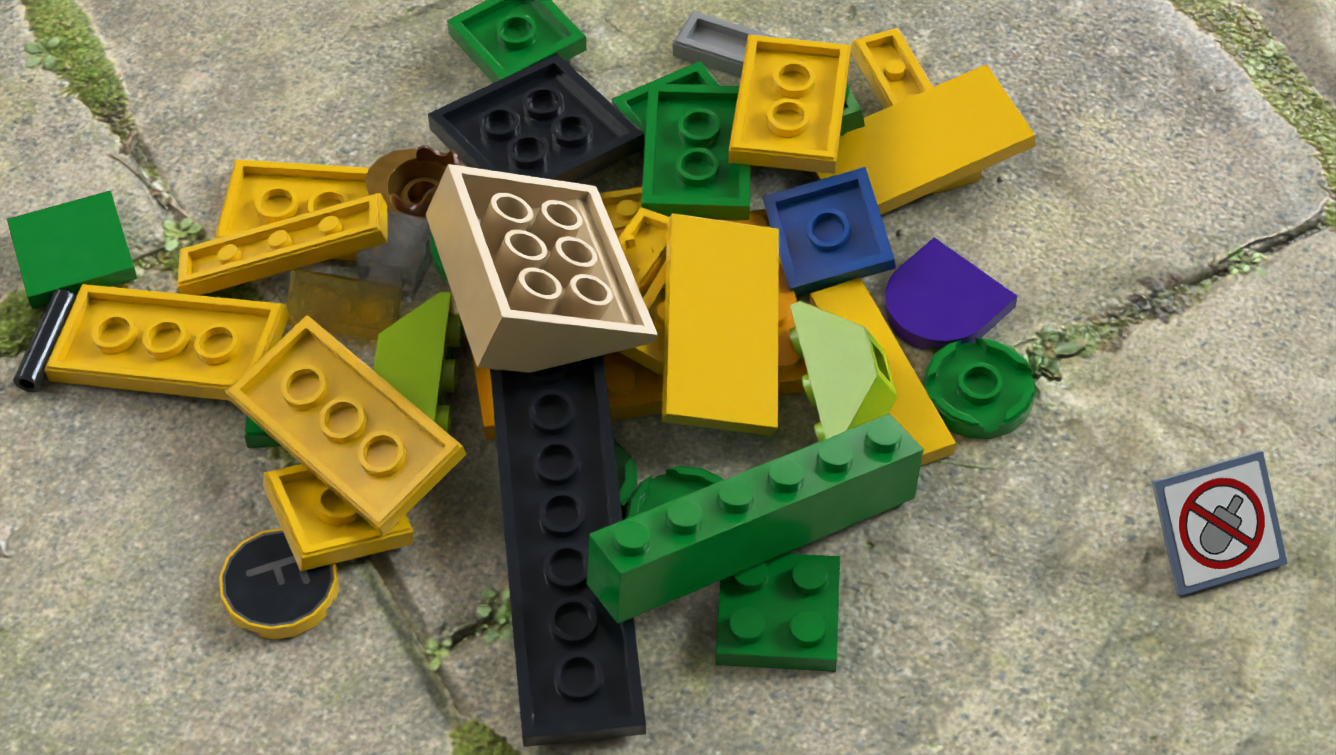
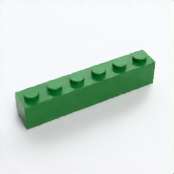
(752, 517)

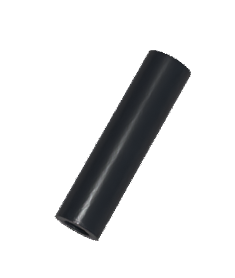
(31, 369)

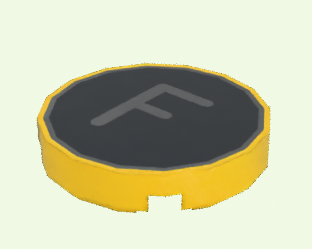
(270, 593)

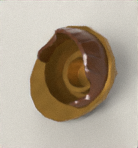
(409, 178)

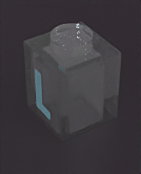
(403, 258)

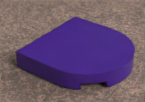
(944, 299)

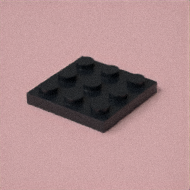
(538, 125)

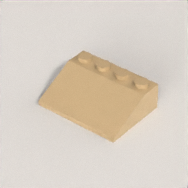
(535, 270)

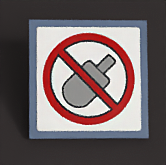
(1219, 522)

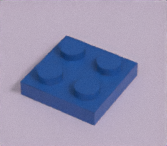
(829, 232)

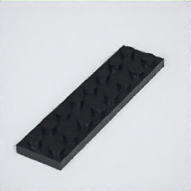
(556, 488)

